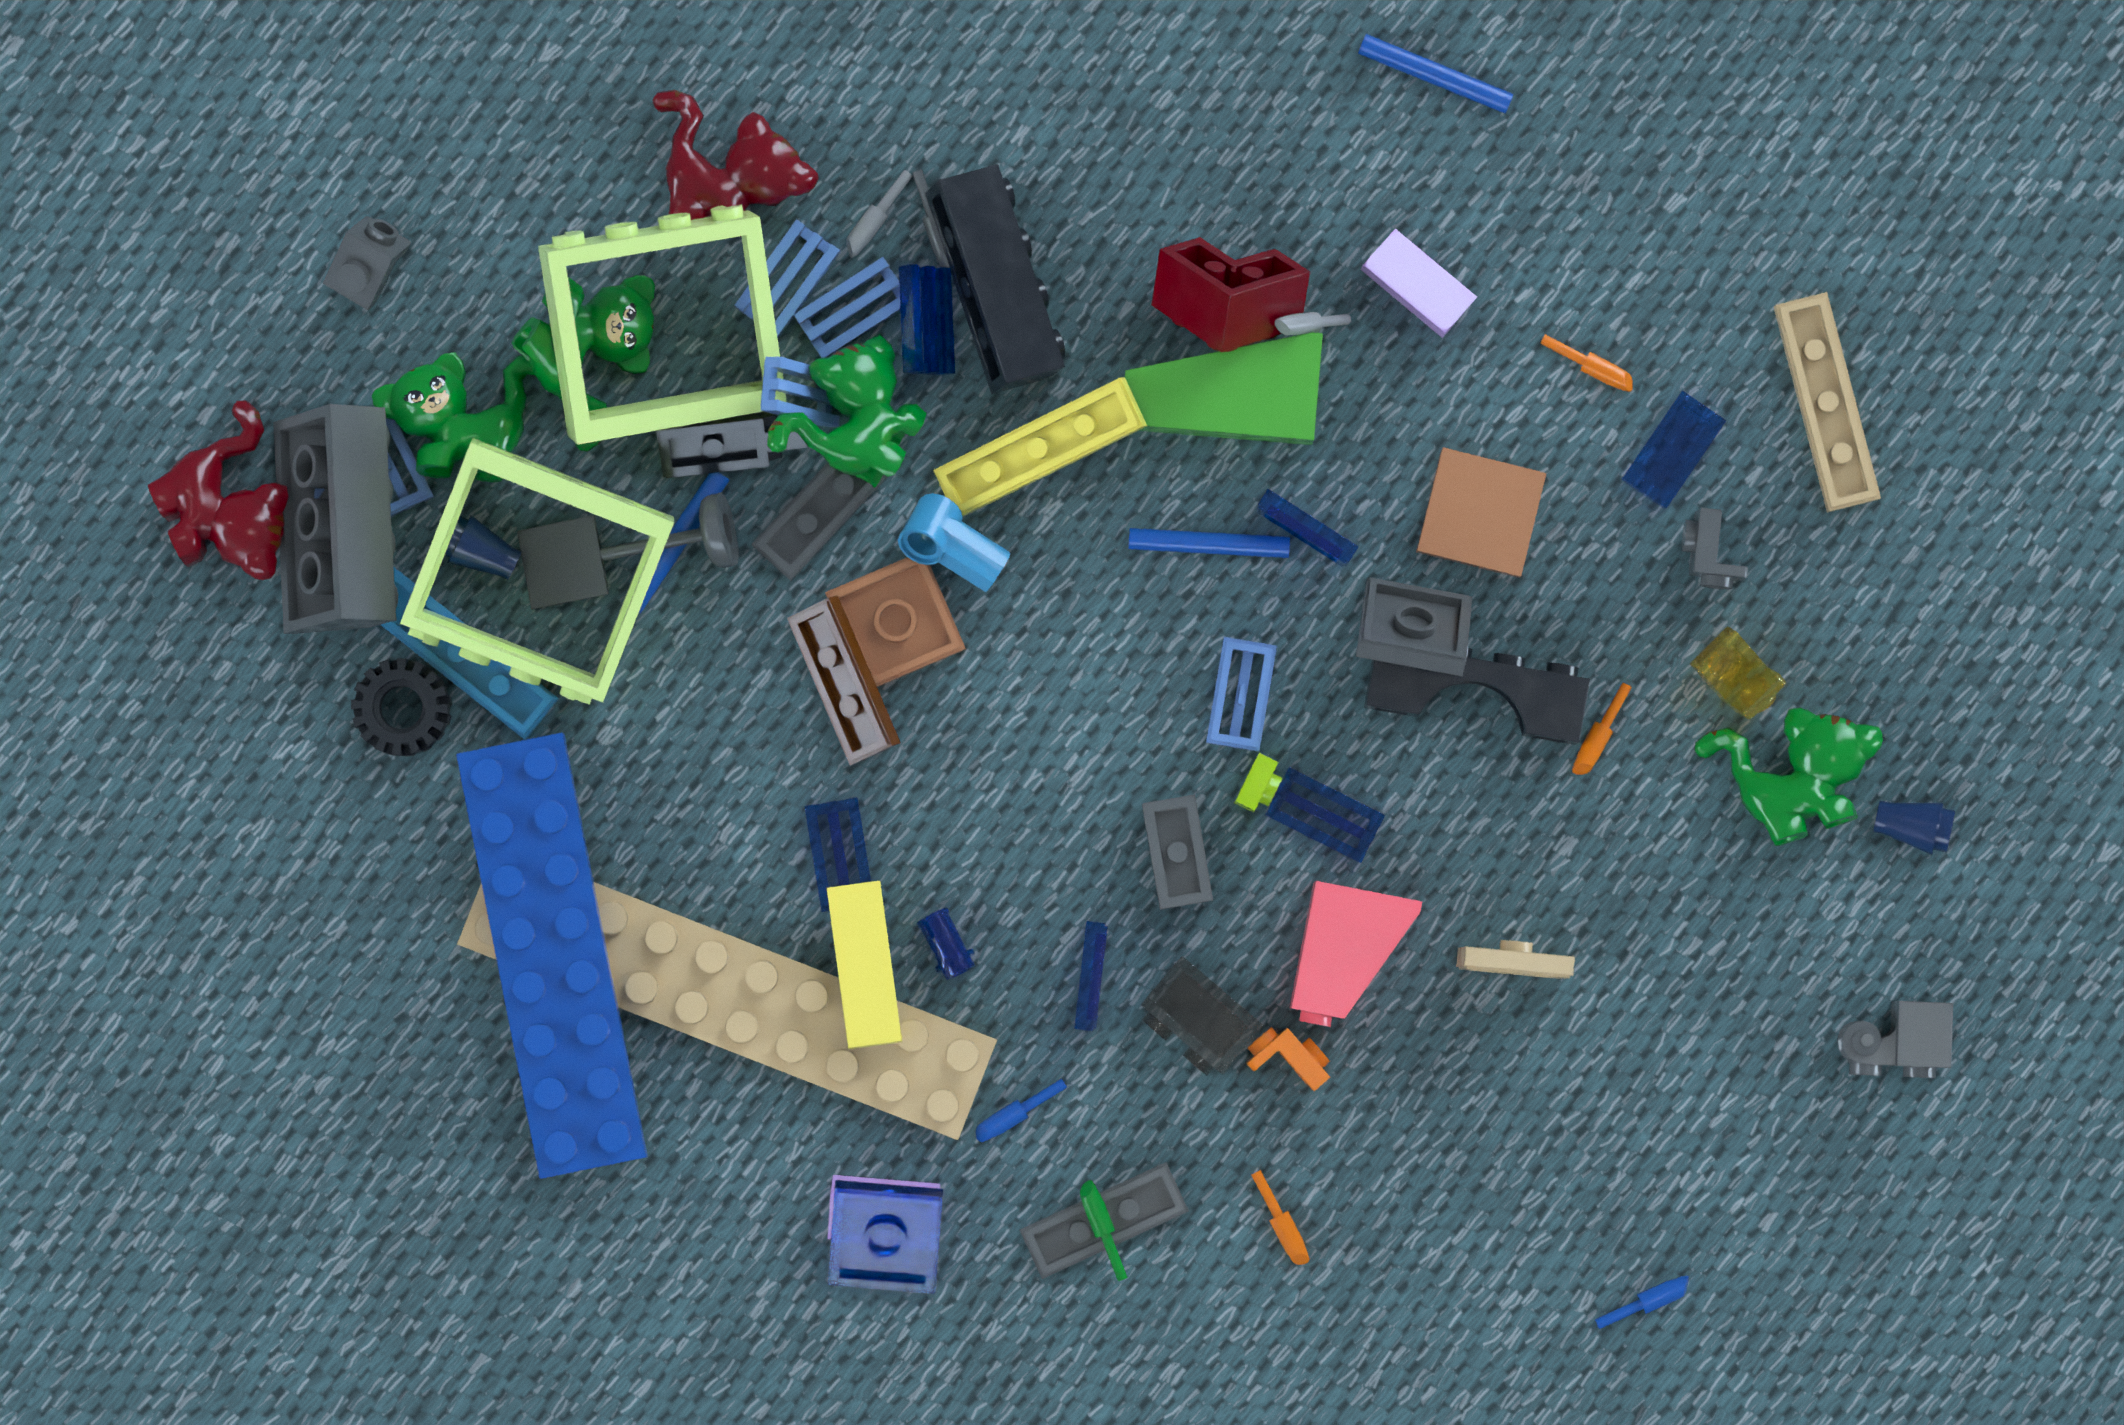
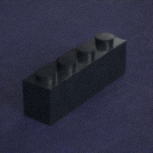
(996, 278)

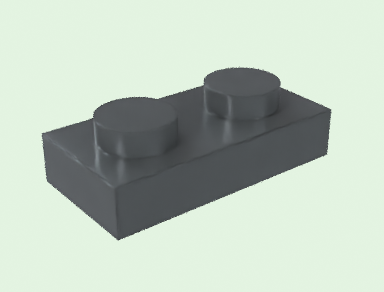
(1177, 852)

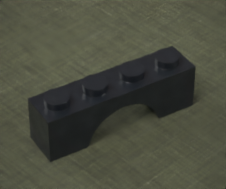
(1546, 702)

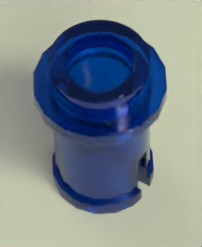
(946, 944)

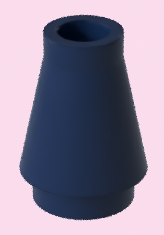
(481, 549)
(1916, 824)

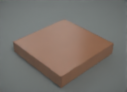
(1481, 512)
(899, 619)

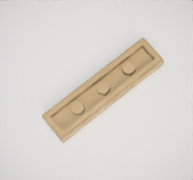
(1827, 402)

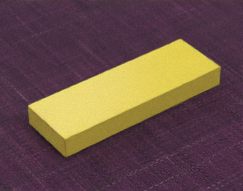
(864, 965)

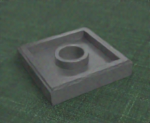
(1414, 626)

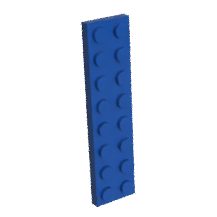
(551, 955)

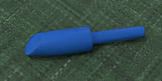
(1014, 1113)
(1648, 1300)

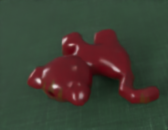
(756, 171)
(243, 525)

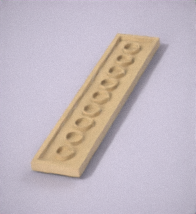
(775, 1012)

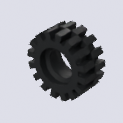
(369, 700)

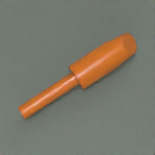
(1593, 365)
(1599, 735)
(1282, 1224)

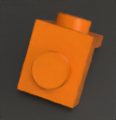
(1304, 1058)

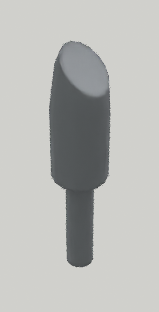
(929, 221)

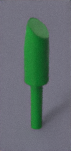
(1101, 1225)

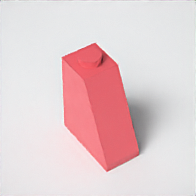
(1344, 947)

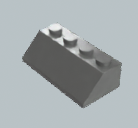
(343, 543)

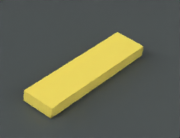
(1041, 447)

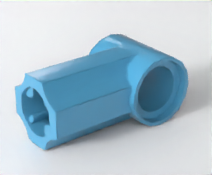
(939, 535)

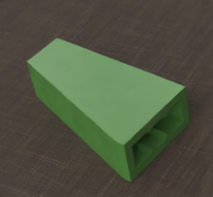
(1241, 394)

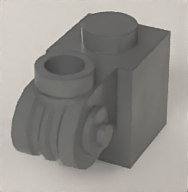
(1916, 1040)

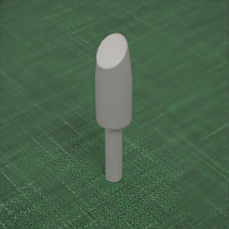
(874, 217)
(1309, 322)

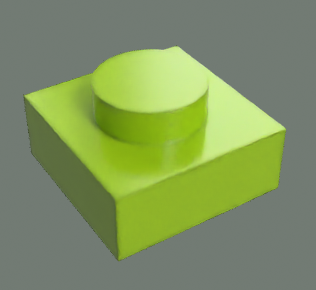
(1259, 784)

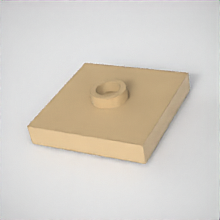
(1515, 959)

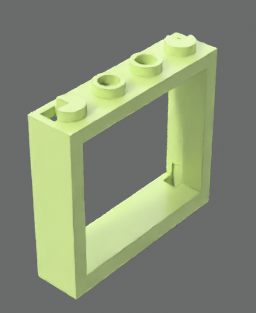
(625, 240)
(526, 663)

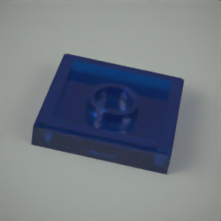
(885, 1236)

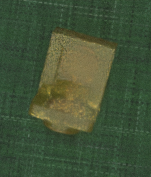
(1738, 674)

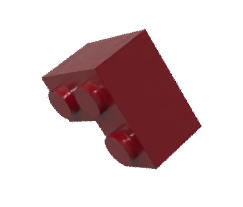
(1227, 298)

